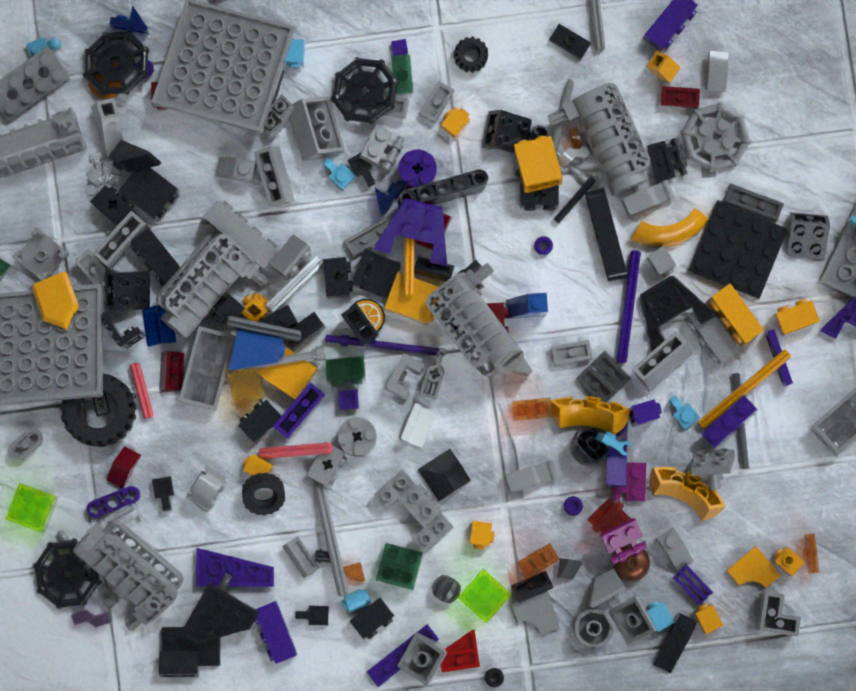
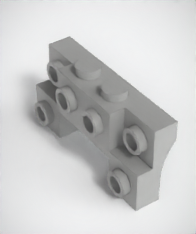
(420, 507)

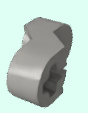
(574, 156)

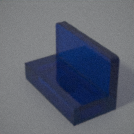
(155, 329)

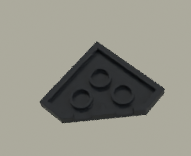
(218, 616)

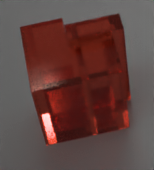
(607, 516)

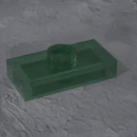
(402, 70)

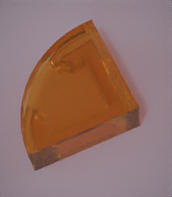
(575, 138)
(354, 572)

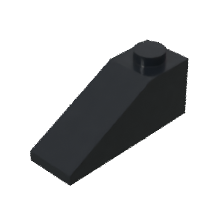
(132, 158)
(675, 642)

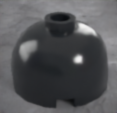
(586, 448)

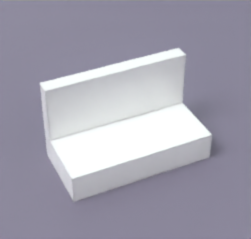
(418, 425)

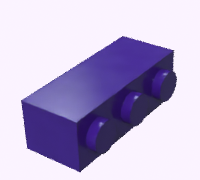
(670, 23)
(299, 410)
(644, 413)
(729, 422)
(275, 633)

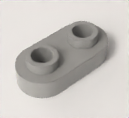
(25, 444)

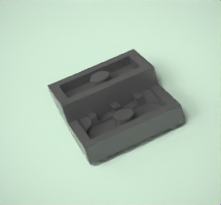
(604, 377)

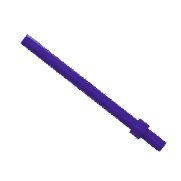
(345, 340)

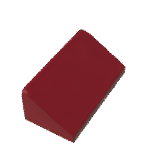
(171, 370)

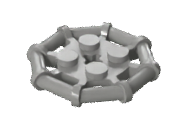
(720, 127)

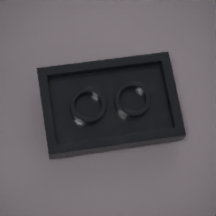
(208, 652)

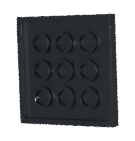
(738, 249)

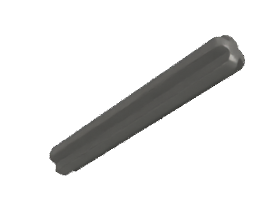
(263, 328)

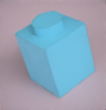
(659, 615)

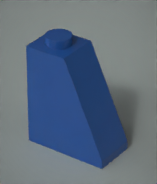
(528, 306)
(255, 350)

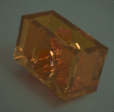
(531, 409)
(537, 561)

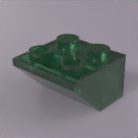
(345, 370)
(399, 566)

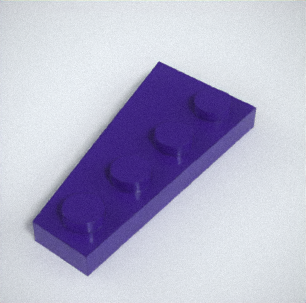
(213, 566)

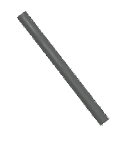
(741, 431)

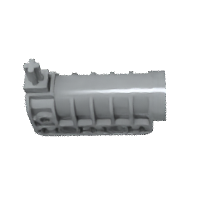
(40, 143)
(206, 282)
(475, 322)
(130, 571)

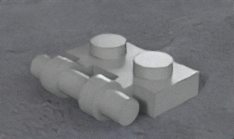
(376, 144)

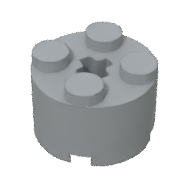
(368, 436)
(206, 488)
(604, 629)

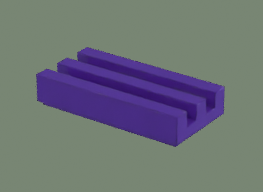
(704, 596)

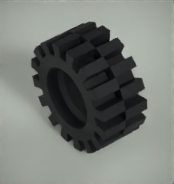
(471, 43)

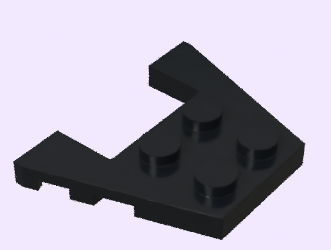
(667, 302)

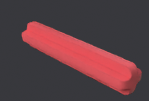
(141, 390)

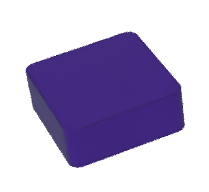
(399, 47)

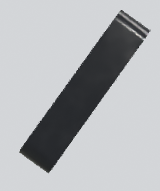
(450, 186)
(606, 234)

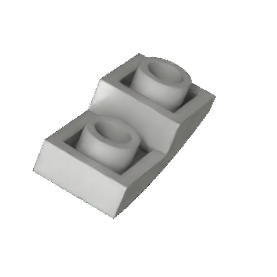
(717, 71)
(279, 114)

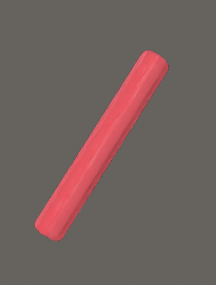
(295, 450)

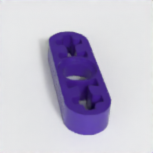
(101, 512)

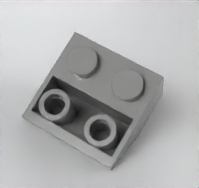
(290, 257)

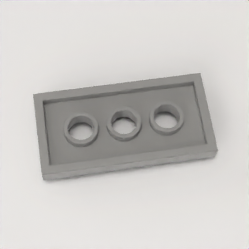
(41, 86)

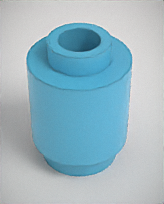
(356, 600)

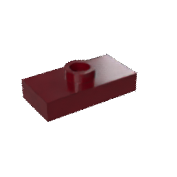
(680, 97)

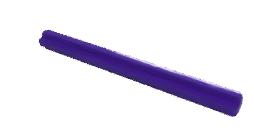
(628, 306)

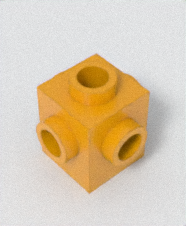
(252, 312)

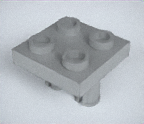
(714, 465)

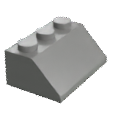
(316, 128)

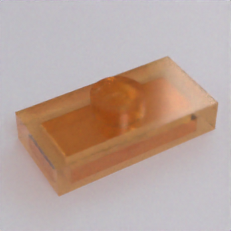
(810, 553)

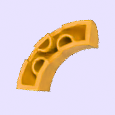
(670, 235)
(589, 412)
(687, 488)

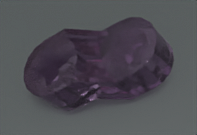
(86, 616)

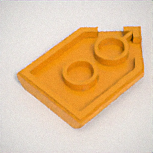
(56, 299)

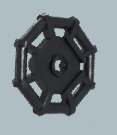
(126, 64)
(371, 98)
(56, 576)

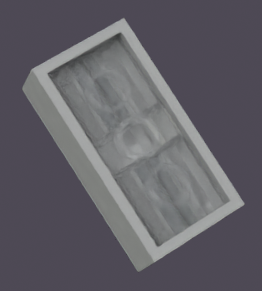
(207, 368)
(838, 425)

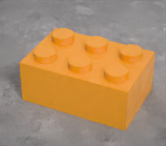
(735, 315)

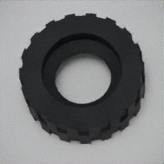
(259, 481)

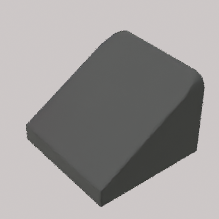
(568, 568)

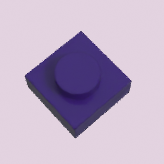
(348, 399)

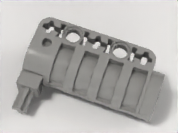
(607, 138)

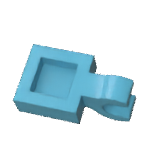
(37, 45)
(340, 175)
(684, 414)
(609, 440)

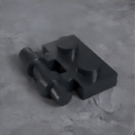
(661, 161)

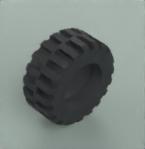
(115, 430)

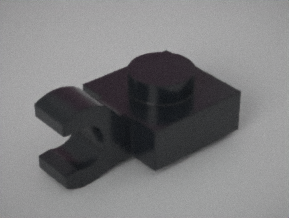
(361, 167)
(164, 489)
(317, 615)

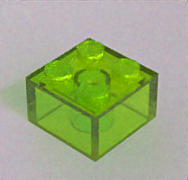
(31, 508)
(484, 595)

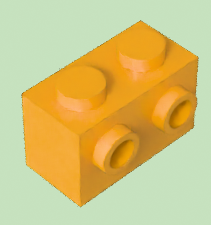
(796, 317)

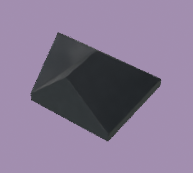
(444, 474)

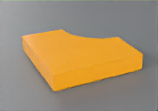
(753, 567)

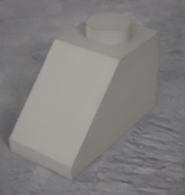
(236, 169)
(674, 548)

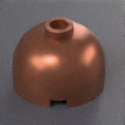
(634, 567)

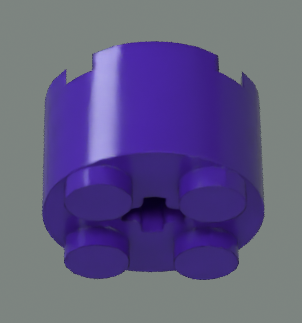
(410, 161)

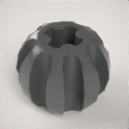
(446, 589)

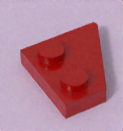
(461, 654)

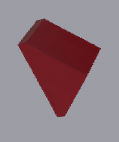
(123, 467)

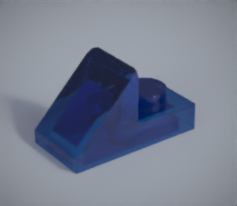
(134, 24)
(386, 201)

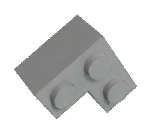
(771, 616)

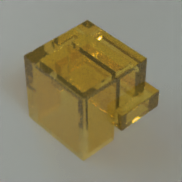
(245, 387)

